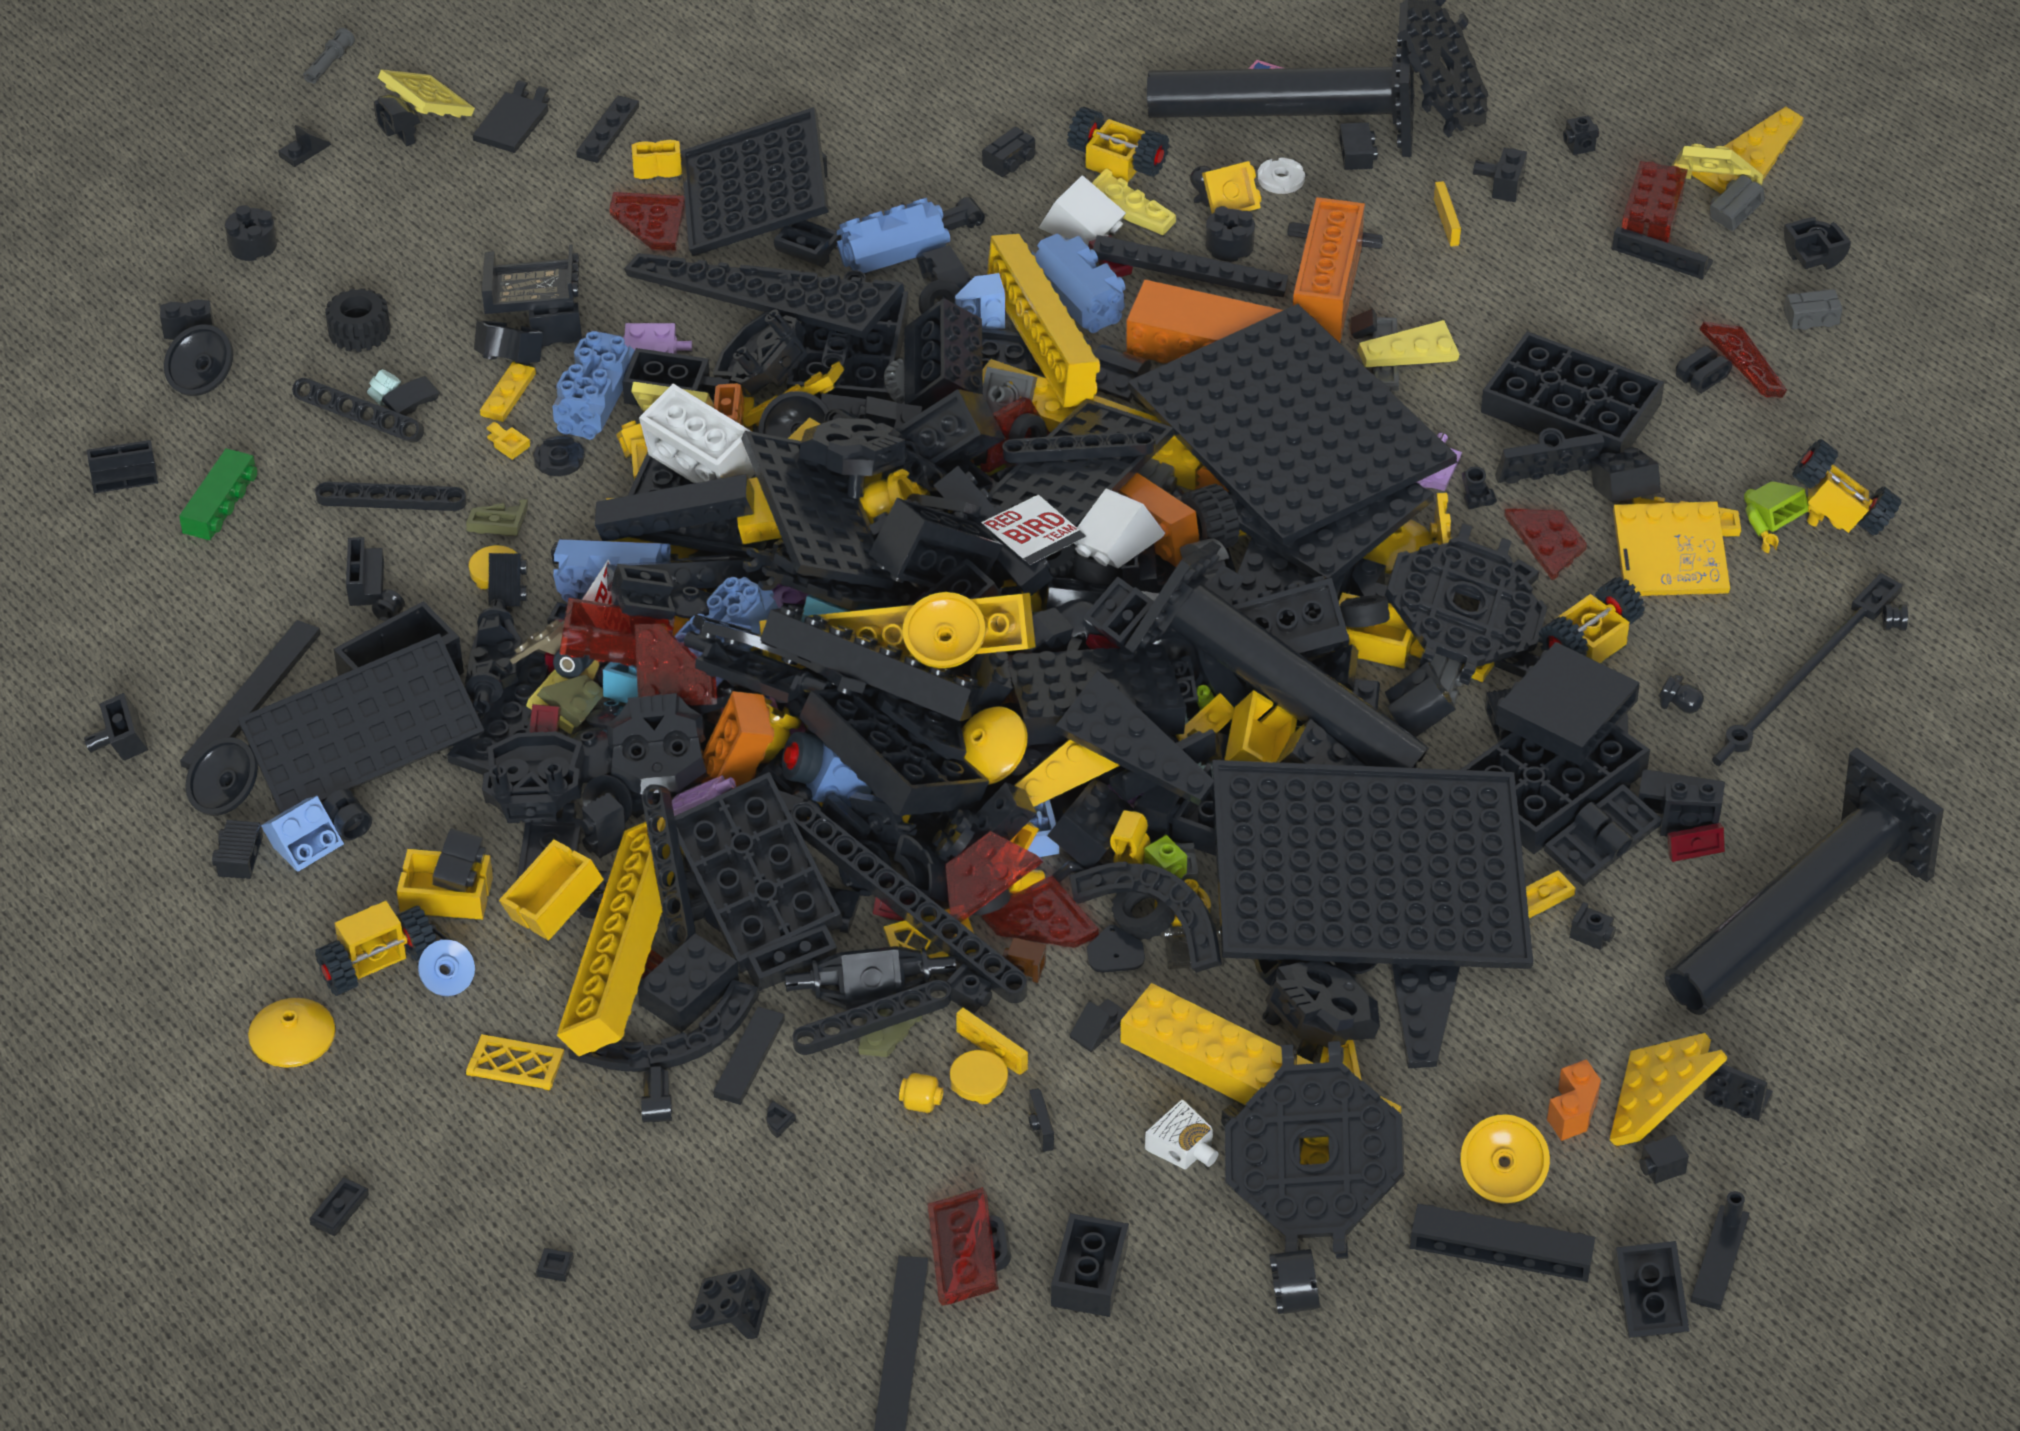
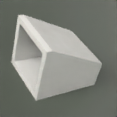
(1083, 213)
(1117, 530)

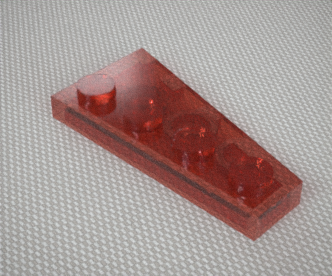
(1745, 356)

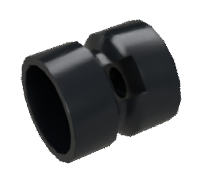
(347, 814)

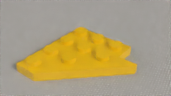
(1659, 1081)

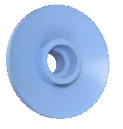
(458, 961)

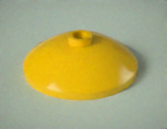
(1406, 538)
(941, 617)
(995, 742)
(291, 1032)
(1508, 1138)

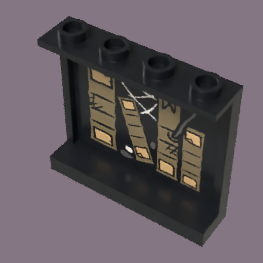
(529, 284)

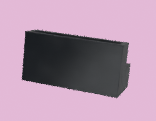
(122, 466)
(1142, 571)
(363, 572)

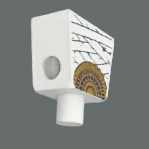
(1181, 1137)

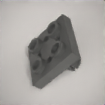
(999, 394)

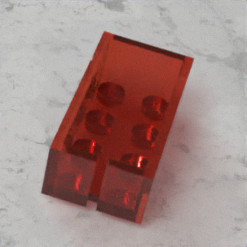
(1655, 200)
(602, 631)

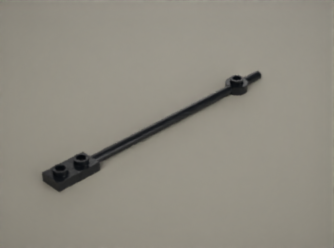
(1866, 604)

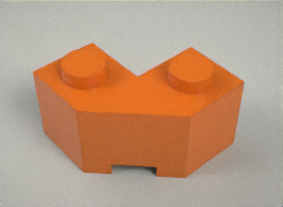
(1573, 1109)

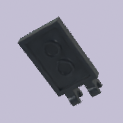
(513, 118)
(540, 834)

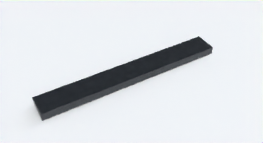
(257, 686)
(901, 1344)

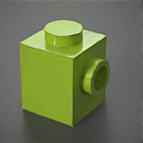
(1166, 855)

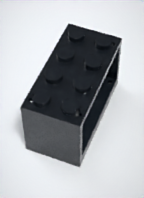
(396, 634)

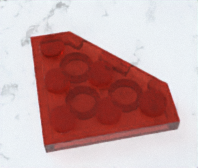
(650, 217)
(669, 667)
(1043, 915)

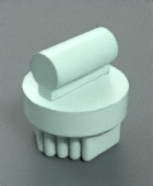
(381, 385)

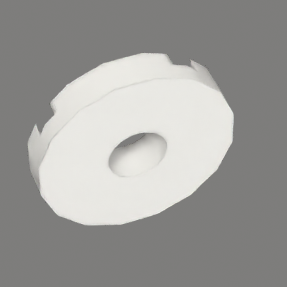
(1271, 182)

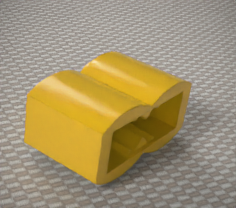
(656, 159)
(1130, 838)

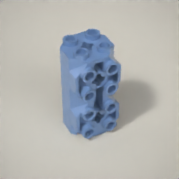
(892, 237)
(1088, 291)
(591, 384)
(583, 560)
(735, 603)

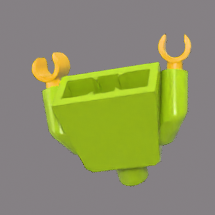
(1776, 506)

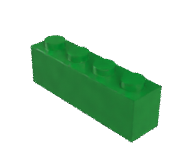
(218, 494)

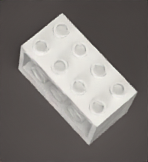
(694, 438)

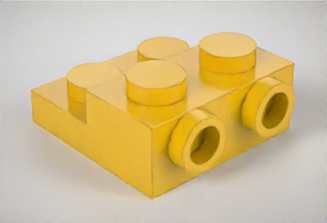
(1232, 187)

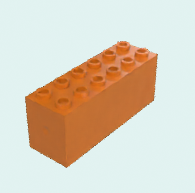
(1330, 262)
(1177, 320)

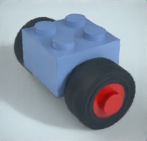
(812, 763)

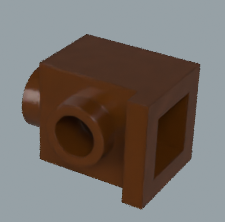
(1027, 957)

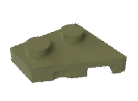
(497, 519)
(574, 696)
(884, 1041)

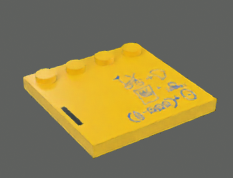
(1672, 548)

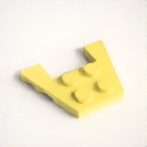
(1716, 160)

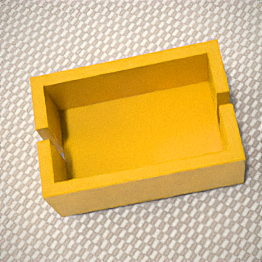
(1382, 643)
(1257, 739)
(416, 888)
(551, 889)

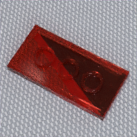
(962, 1246)

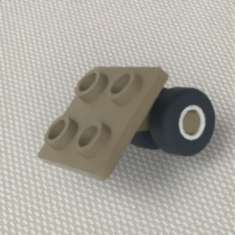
(550, 641)

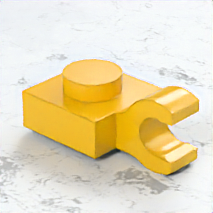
(508, 442)

